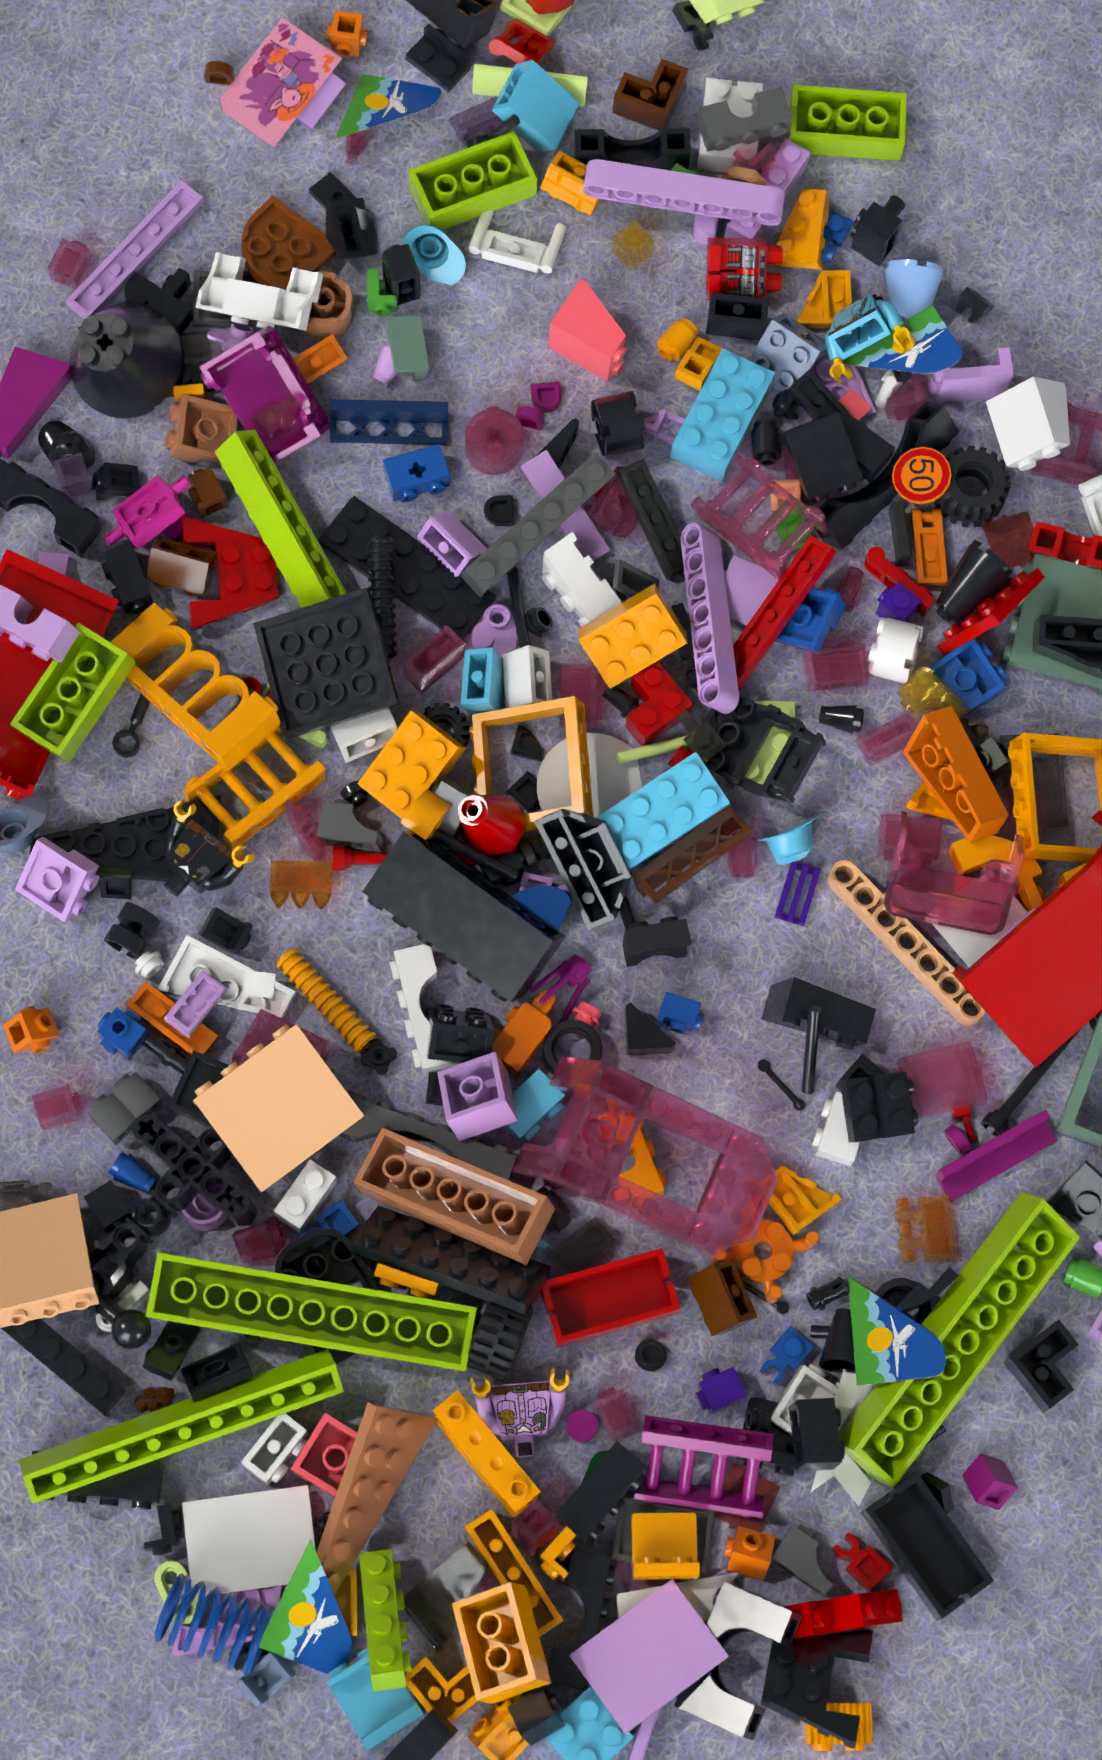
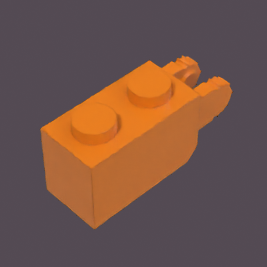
(523, 1033)

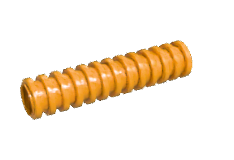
(325, 1000)

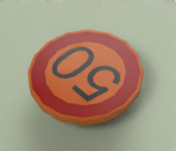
(921, 475)

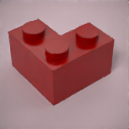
(660, 707)

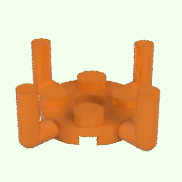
(774, 1267)

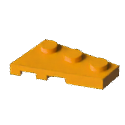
(804, 230)

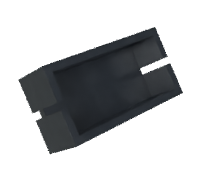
(927, 1547)

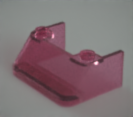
(947, 897)

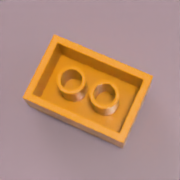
(632, 636)
(411, 763)
(501, 1643)

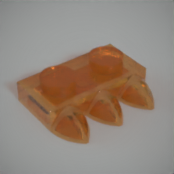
(301, 880)

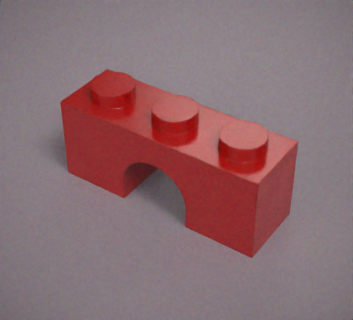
(1060, 544)

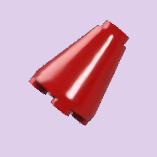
(492, 822)

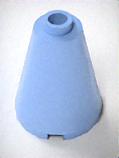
(912, 285)

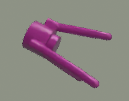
(572, 973)

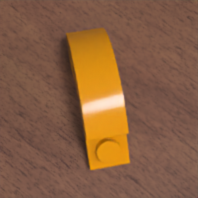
(972, 856)

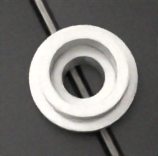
(148, 964)

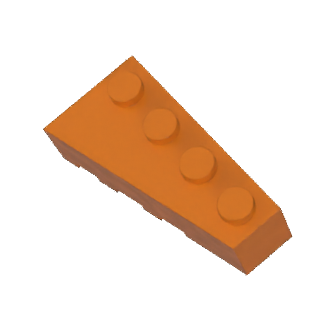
(955, 774)

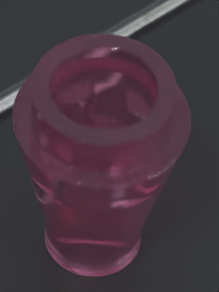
(850, 588)

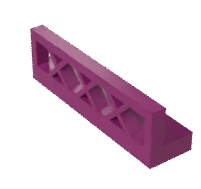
(996, 1156)

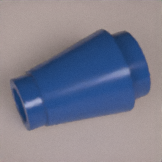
(132, 1173)

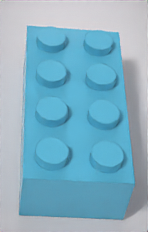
(722, 415)
(664, 810)

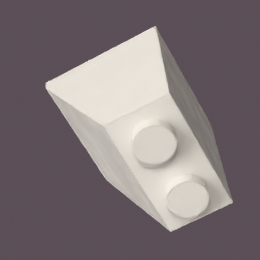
(1030, 421)

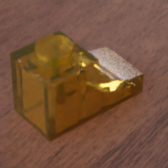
(927, 691)

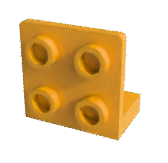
(664, 1546)

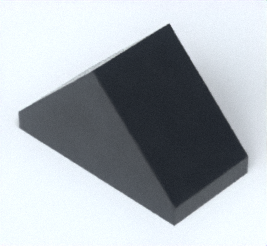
(643, 1035)

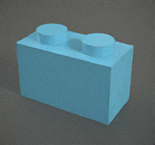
(482, 681)
(533, 1104)

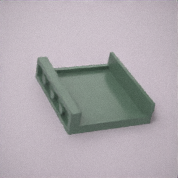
(1066, 592)

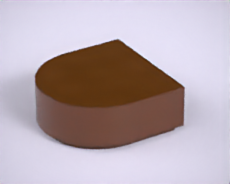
(219, 73)

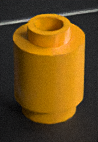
(677, 340)

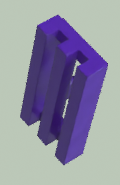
(804, 868)

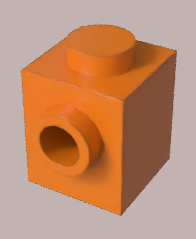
(749, 1552)

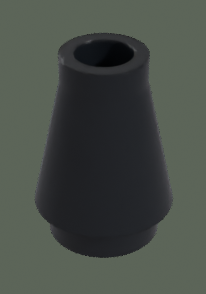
(845, 717)

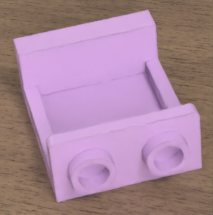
(973, 382)

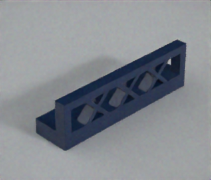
(388, 411)

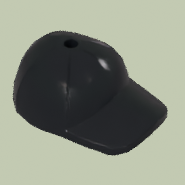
(55, 438)

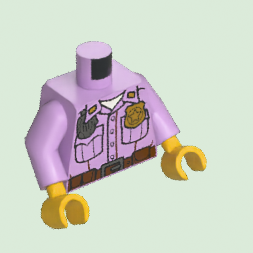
(521, 1409)

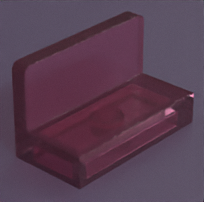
(886, 739)

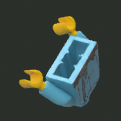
(858, 328)

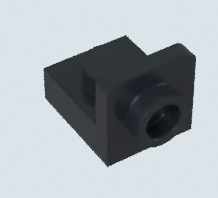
(115, 480)

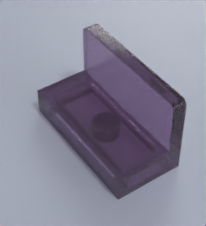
(475, 121)

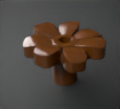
(154, 1400)

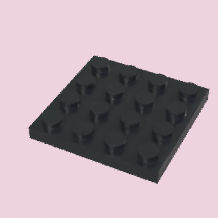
(326, 663)

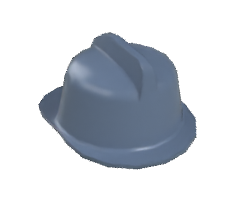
(21, 823)

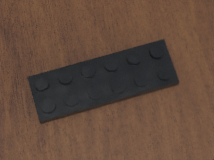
(419, 575)
(449, 1259)

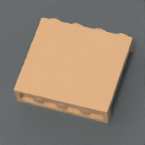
(277, 1106)
(44, 1261)

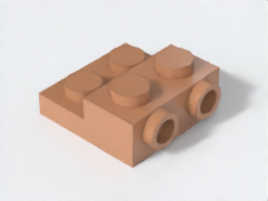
(199, 428)

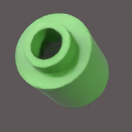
(1084, 1277)

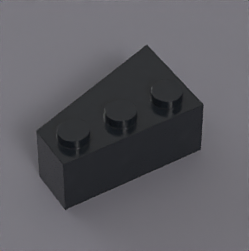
(460, 19)
(1070, 641)
(840, 1017)

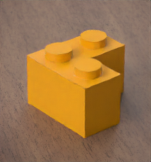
(433, 1690)

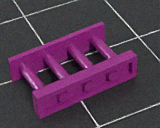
(706, 1438)

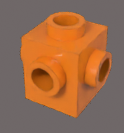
(347, 34)
(36, 1027)

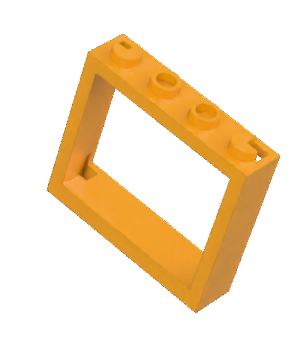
(576, 747)
(1024, 794)

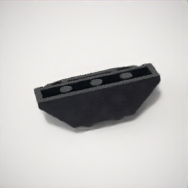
(587, 863)

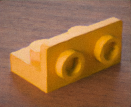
(560, 1549)
(497, 1733)

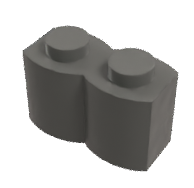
(121, 1108)

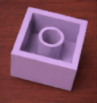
(477, 1096)

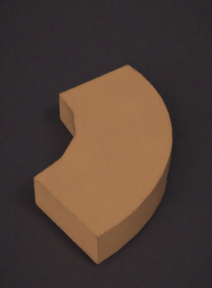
(743, 175)

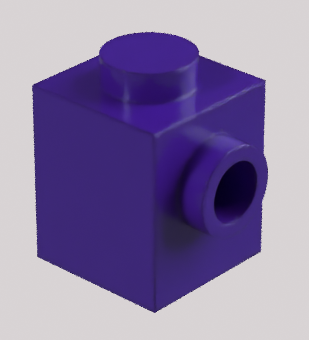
(898, 603)
(720, 1390)

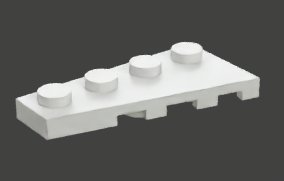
(196, 956)

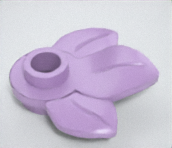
(232, 336)
(499, 636)

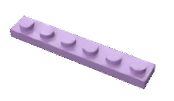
(135, 250)

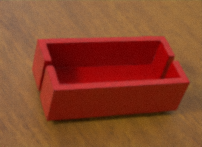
(609, 1298)

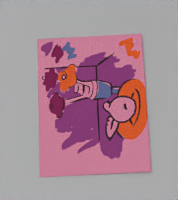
(278, 82)

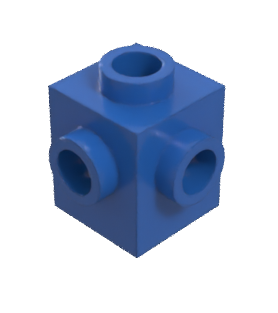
(125, 1042)

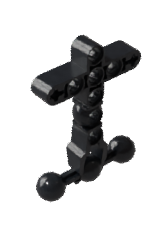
(131, 1327)

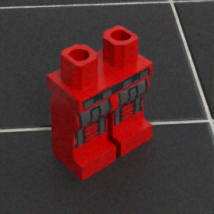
(740, 267)

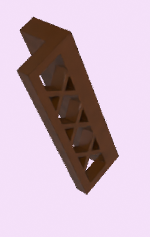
(687, 851)

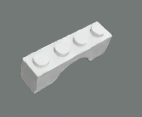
(415, 972)

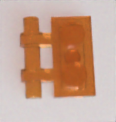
(934, 1225)

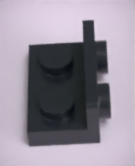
(439, 58)

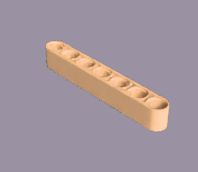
(902, 928)

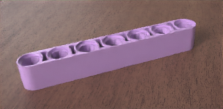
(684, 192)
(709, 618)

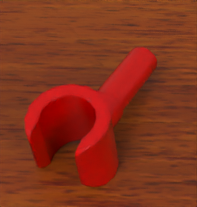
(964, 1114)

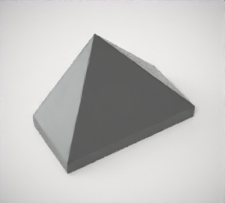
(630, 579)

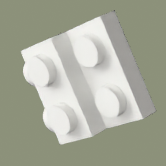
(805, 1384)

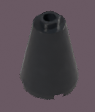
(973, 581)

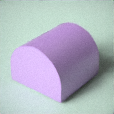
(704, 227)

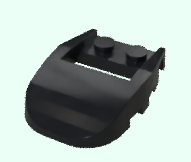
(744, 734)
(325, 1257)

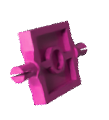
(148, 511)

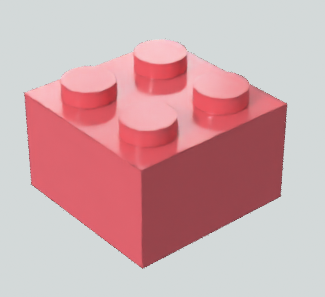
(325, 1455)

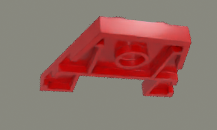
(243, 572)

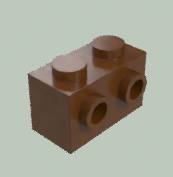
(180, 566)
(722, 1297)

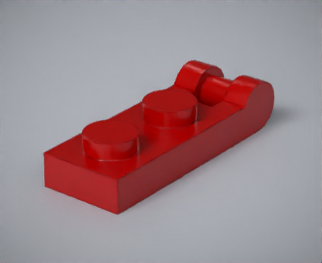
(890, 575)

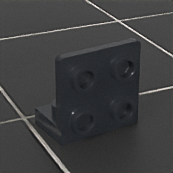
(459, 1034)

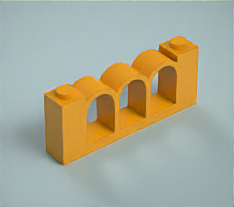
(233, 735)

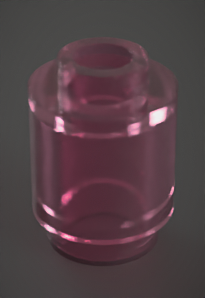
(743, 858)

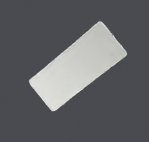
(852, 1479)

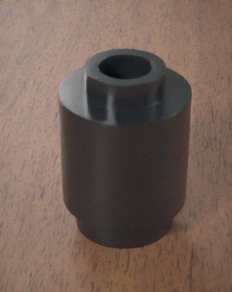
(765, 442)
(560, 1217)

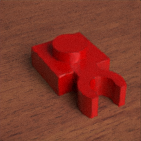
(865, 1566)

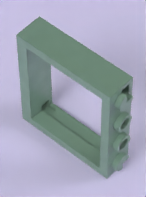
(1078, 1090)

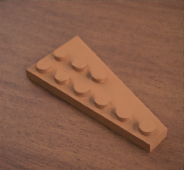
(376, 1466)

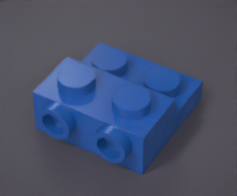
(812, 620)
(972, 674)

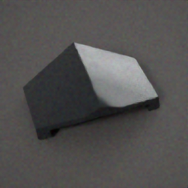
(350, 229)

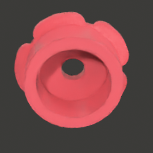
(587, 1014)

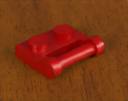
(531, 46)

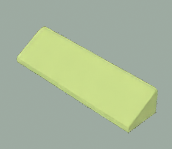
(491, 79)

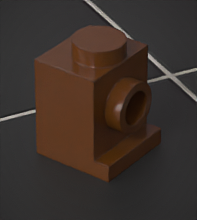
(206, 492)

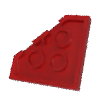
(990, 611)

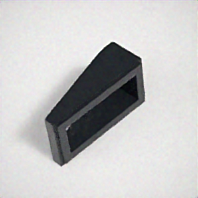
(562, 442)

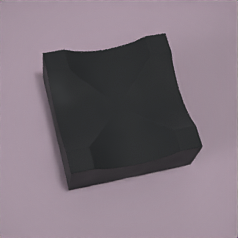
(663, 938)

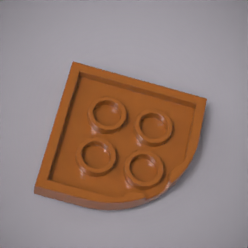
(279, 240)

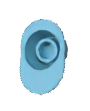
(447, 262)
(792, 843)

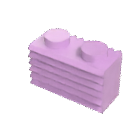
(450, 541)

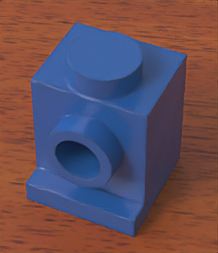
(680, 1014)

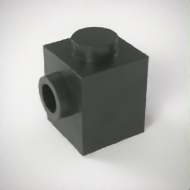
(994, 757)

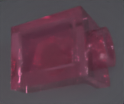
(260, 1241)
(615, 1413)

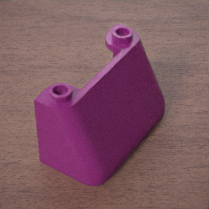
(263, 373)

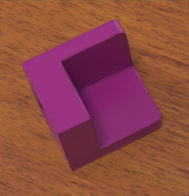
(989, 1481)

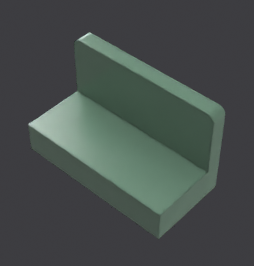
(408, 346)

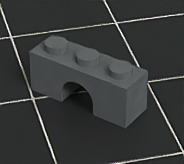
(723, 128)

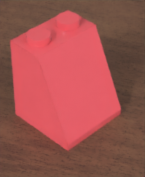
(588, 333)

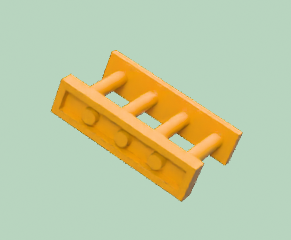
(260, 812)
(485, 1454)

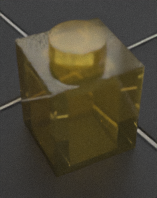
(632, 245)

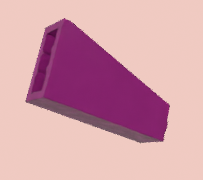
(26, 393)

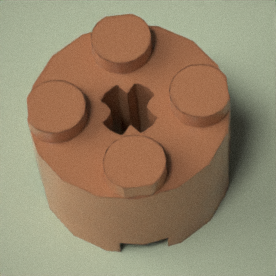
(333, 310)

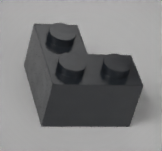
(1036, 1367)

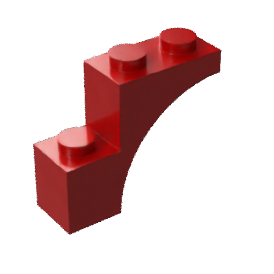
(848, 1612)

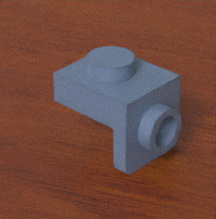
(265, 1679)

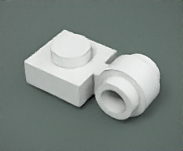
(131, 1298)

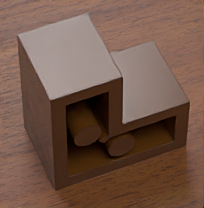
(652, 101)

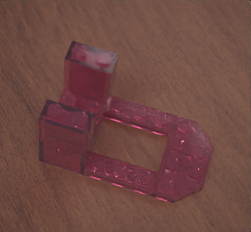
(598, 1137)

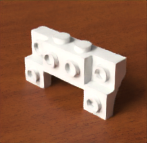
(246, 301)

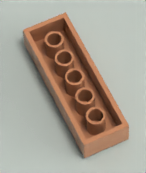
(454, 1196)

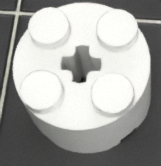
(895, 650)

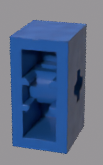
(427, 462)

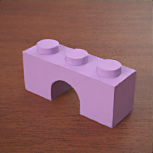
(48, 635)

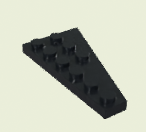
(132, 840)

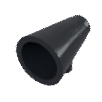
(838, 1347)

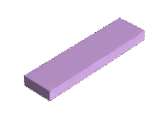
(545, 477)

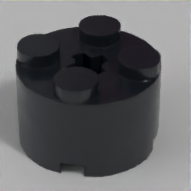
(617, 424)

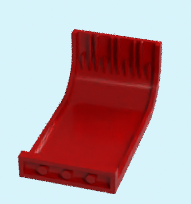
(21, 669)
(1048, 969)

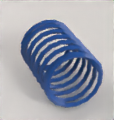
(231, 1617)

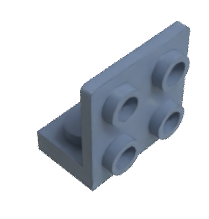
(788, 350)

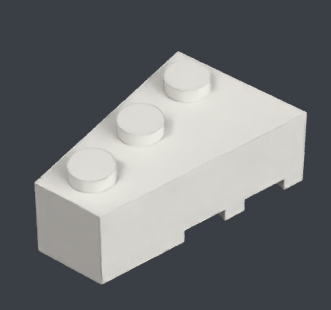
(577, 581)

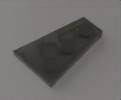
(432, 1599)

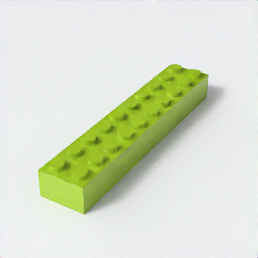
(311, 1312)
(970, 1325)

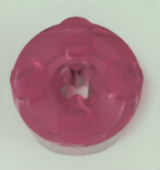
(494, 426)

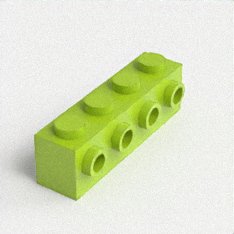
(382, 1620)

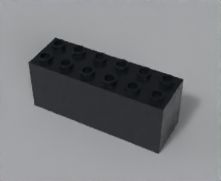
(463, 915)

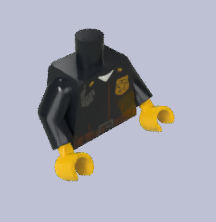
(198, 856)

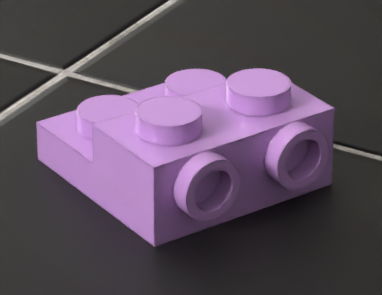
(58, 879)

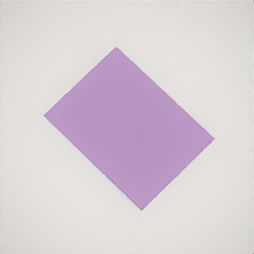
(648, 1656)

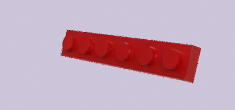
(780, 606)

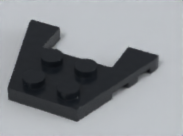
(801, 1679)

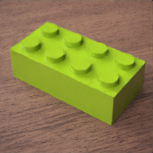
(848, 122)
(472, 182)
(73, 694)

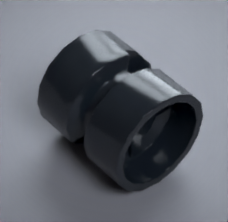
(122, 936)

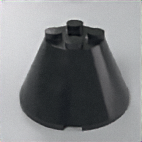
(126, 360)

